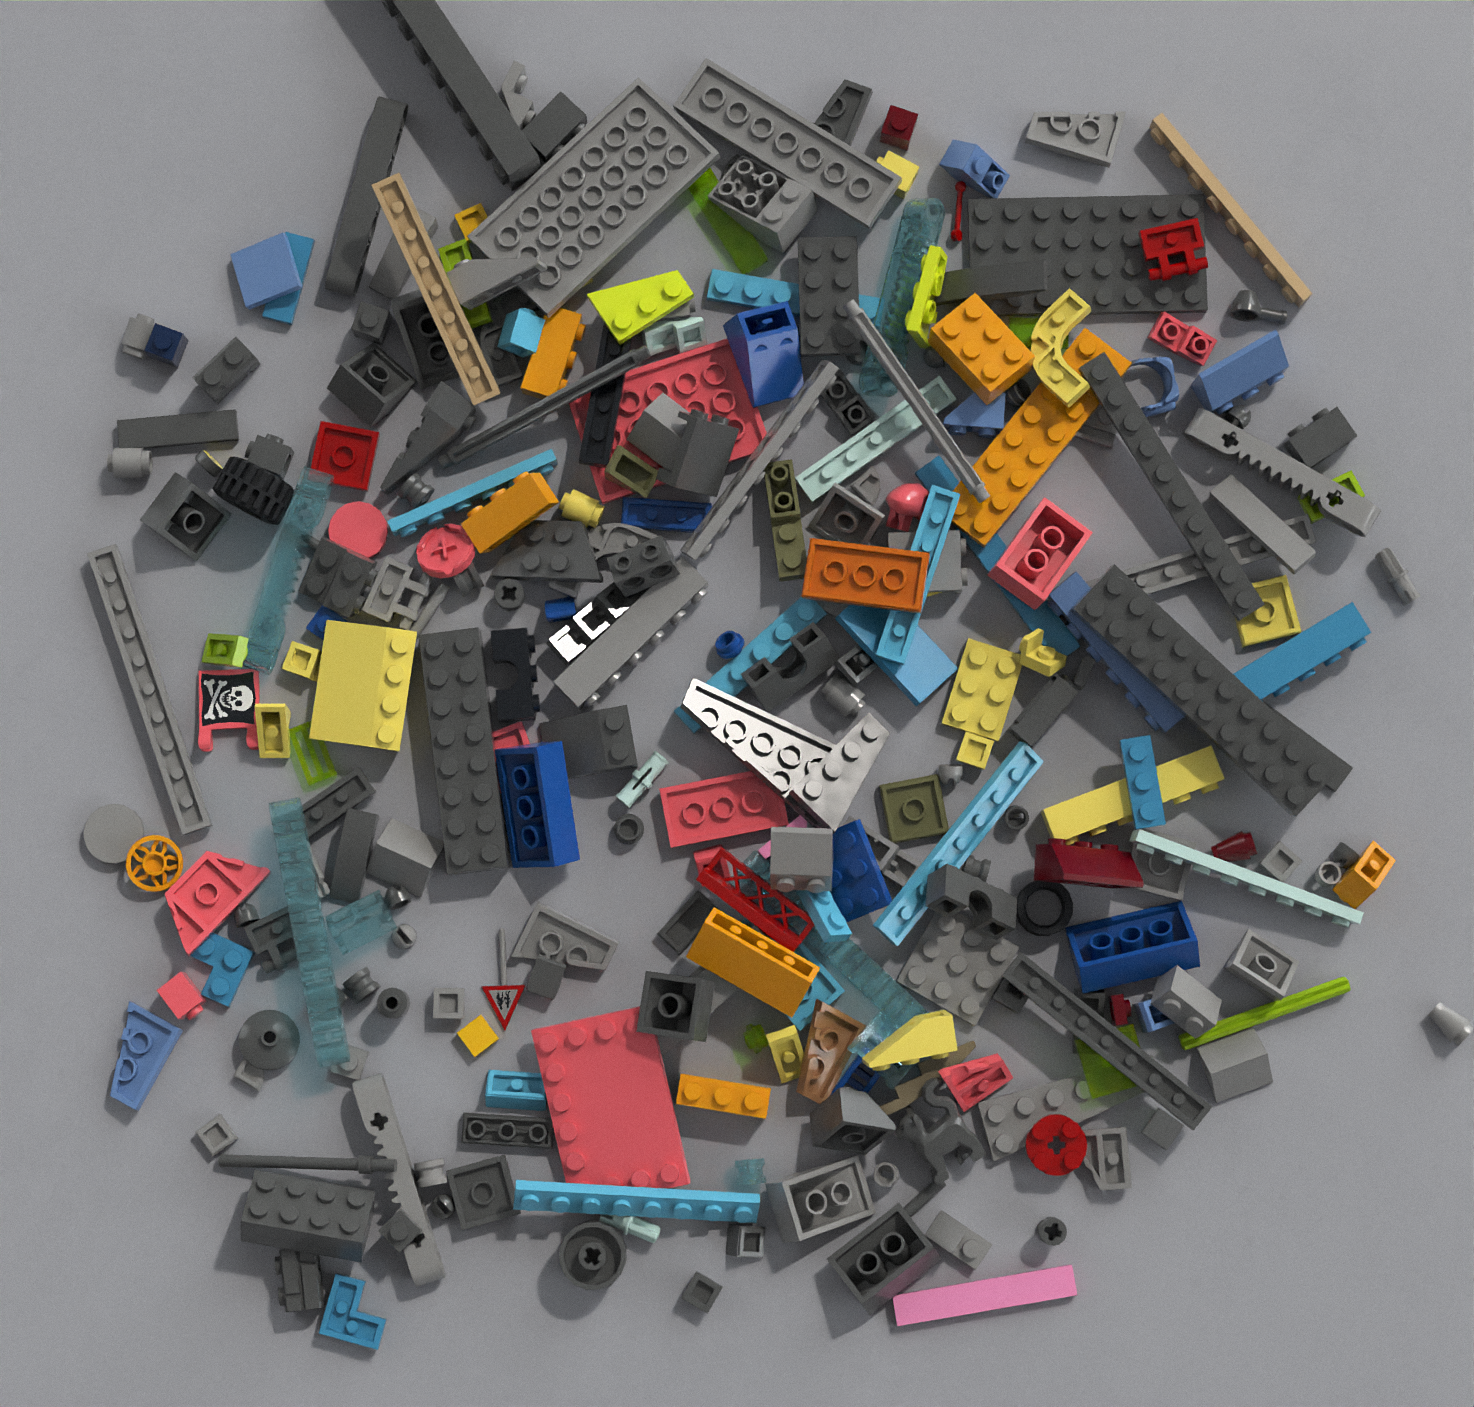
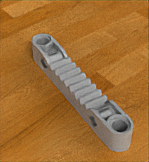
(1352, 510)
(372, 1098)

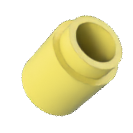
(581, 508)

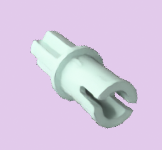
(634, 1226)

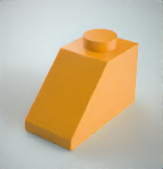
(1364, 875)

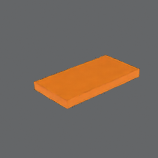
(865, 575)

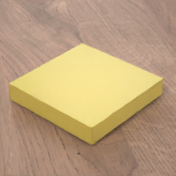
(1272, 620)

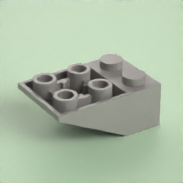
(764, 202)

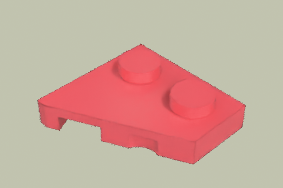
(975, 1079)

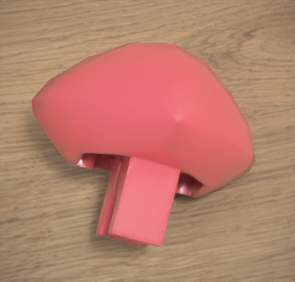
(904, 504)

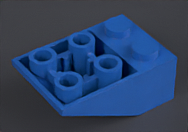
(767, 352)

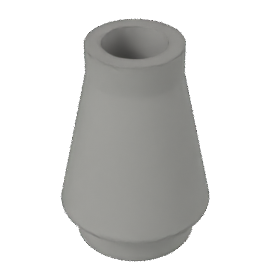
(1451, 1023)

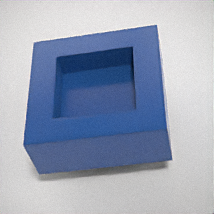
(318, 622)

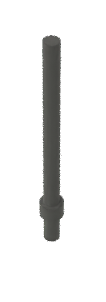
(363, 1164)

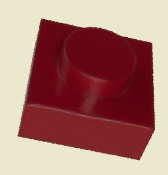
(1119, 1009)

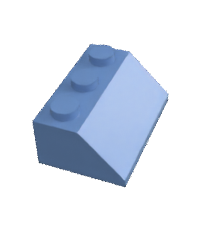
(1241, 374)

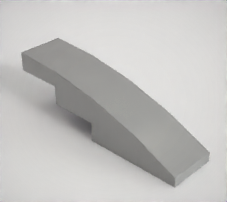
(894, 863)

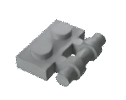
(388, 590)

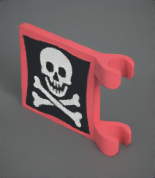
(228, 702)

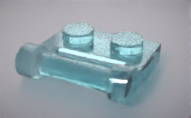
(875, 1032)

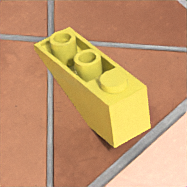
(920, 1037)

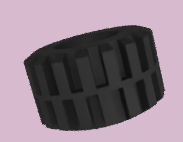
(254, 490)

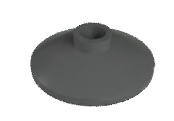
(269, 1055)

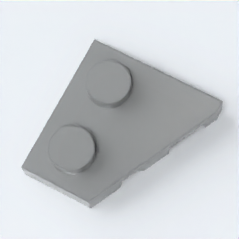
(1108, 1157)

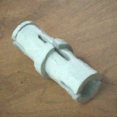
(657, 764)

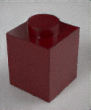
(898, 127)

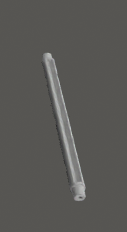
(916, 401)

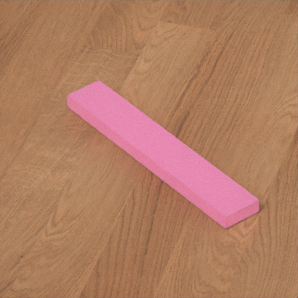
(984, 1295)

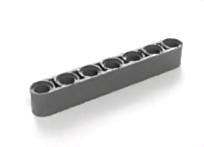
(363, 205)

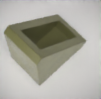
(630, 472)

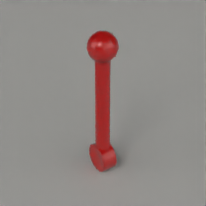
(956, 234)

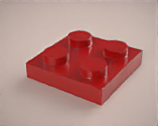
(346, 454)

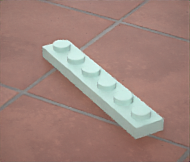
(871, 442)

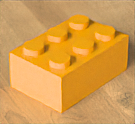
(981, 348)

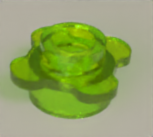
(755, 1037)

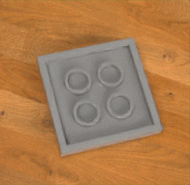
(957, 966)

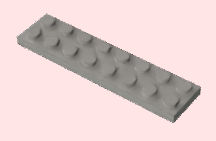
(787, 143)

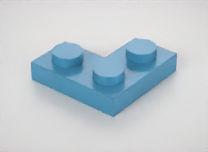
(229, 967)
(344, 1320)

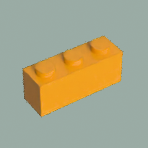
(554, 354)
(509, 511)
(723, 1096)

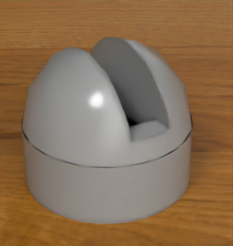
(950, 771)
(1333, 879)
(410, 933)
(883, 1181)

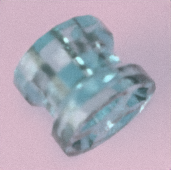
(750, 1171)

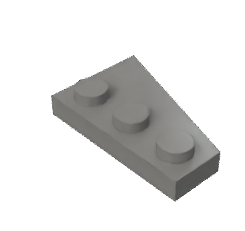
(1081, 136)
(564, 940)

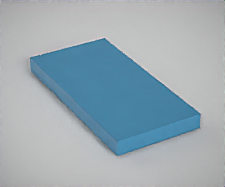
(925, 663)

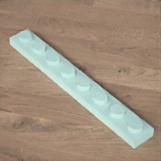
(1257, 883)

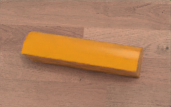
(752, 962)

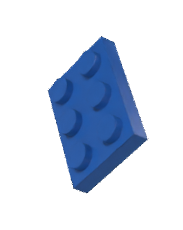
(856, 876)

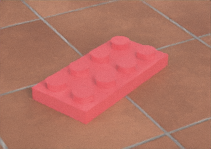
(720, 808)

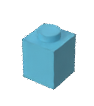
(521, 332)

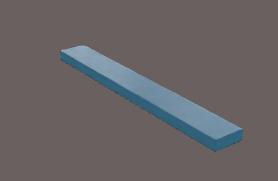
(1055, 632)

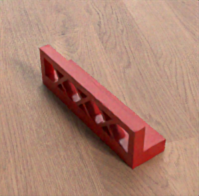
(748, 908)

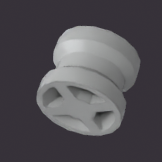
(430, 1172)

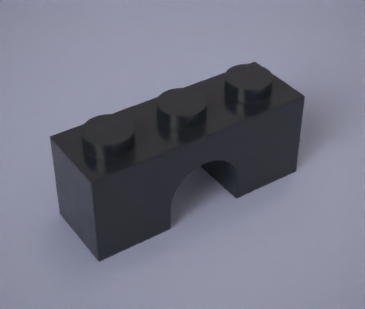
(517, 702)

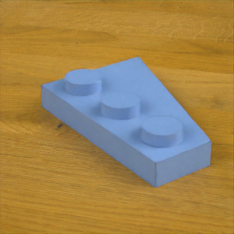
(144, 1052)

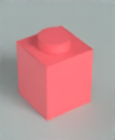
(182, 996)

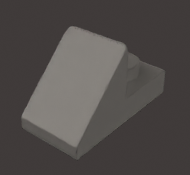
(958, 1239)

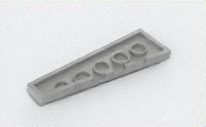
(1012, 1115)

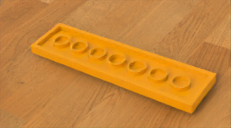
(1029, 446)

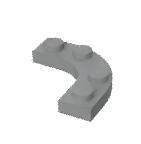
(606, 541)

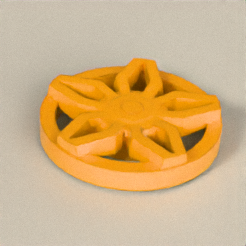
(154, 863)

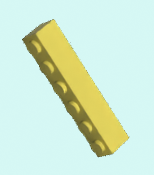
(1111, 802)

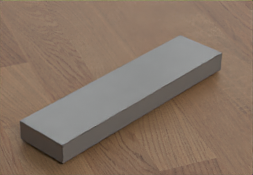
(1262, 524)

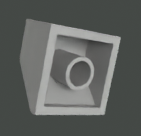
(801, 859)

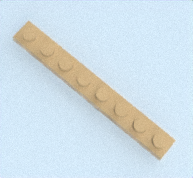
(1236, 219)
(436, 288)

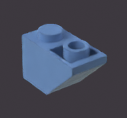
(975, 168)
(976, 416)

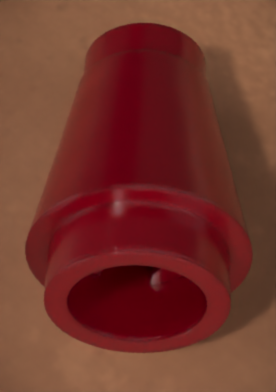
(1235, 848)

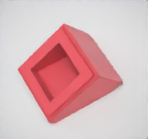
(704, 857)

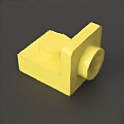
(1039, 657)

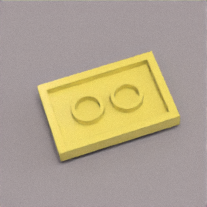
(982, 690)

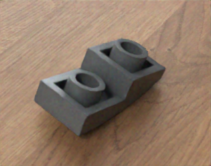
(847, 404)

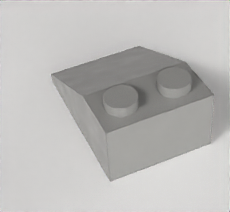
(820, 1199)

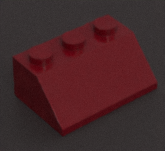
(1085, 865)

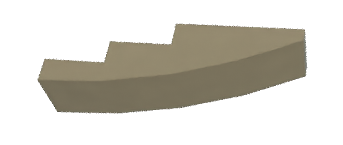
(912, 1089)

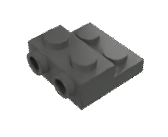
(338, 578)

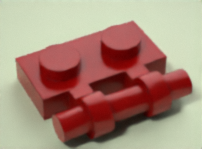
(1173, 240)

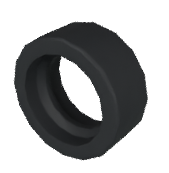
(1066, 909)

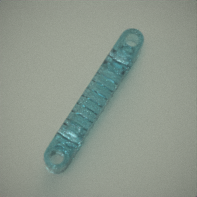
(919, 223)
(311, 491)

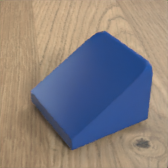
(560, 609)

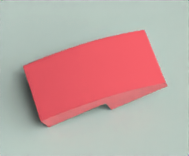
(1182, 339)

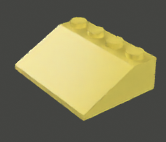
(363, 685)

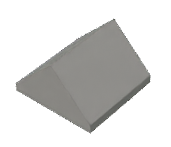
(659, 431)
(846, 518)
(405, 857)
(1262, 965)
(1235, 1064)

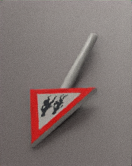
(503, 997)

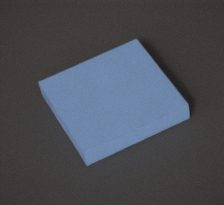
(266, 271)

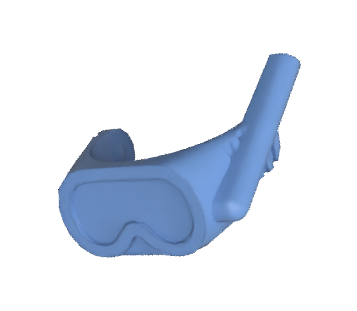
(1165, 369)

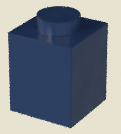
(166, 345)

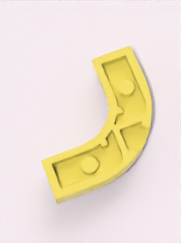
(1047, 345)

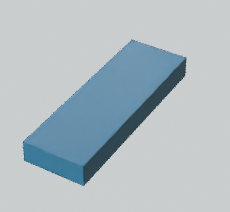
(285, 307)

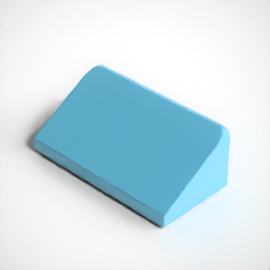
(515, 1090)

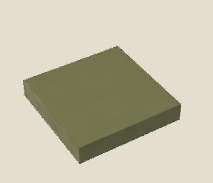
(914, 809)

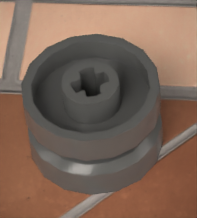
(593, 1273)

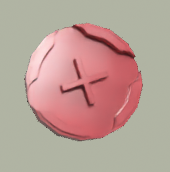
(359, 528)
(445, 551)

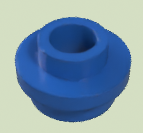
(729, 644)

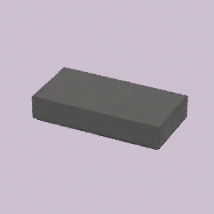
(686, 922)

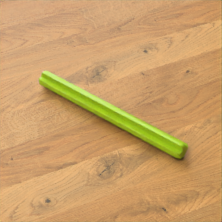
(1268, 1012)

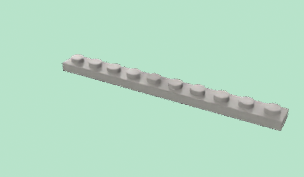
(149, 689)

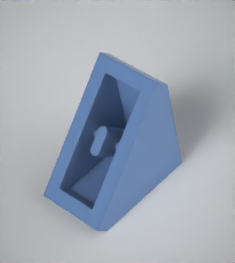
(1150, 1017)

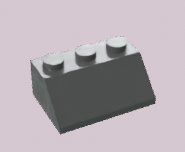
(884, 1258)

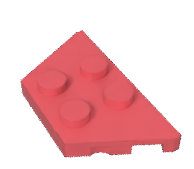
(210, 895)

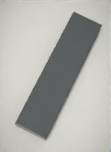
(178, 430)

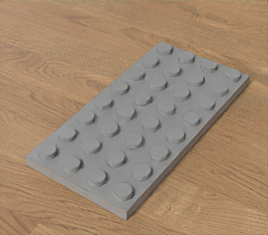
(596, 194)

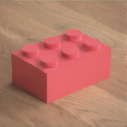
(1039, 553)

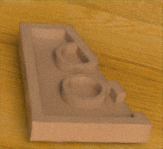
(826, 1051)

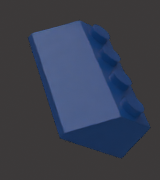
(537, 805)
(1132, 946)

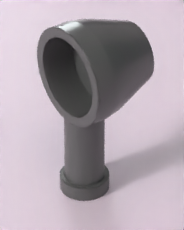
(1247, 309)

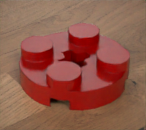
(1043, 1133)

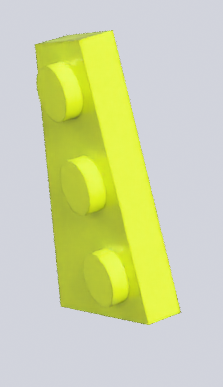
(930, 285)
(640, 303)

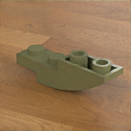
(785, 520)

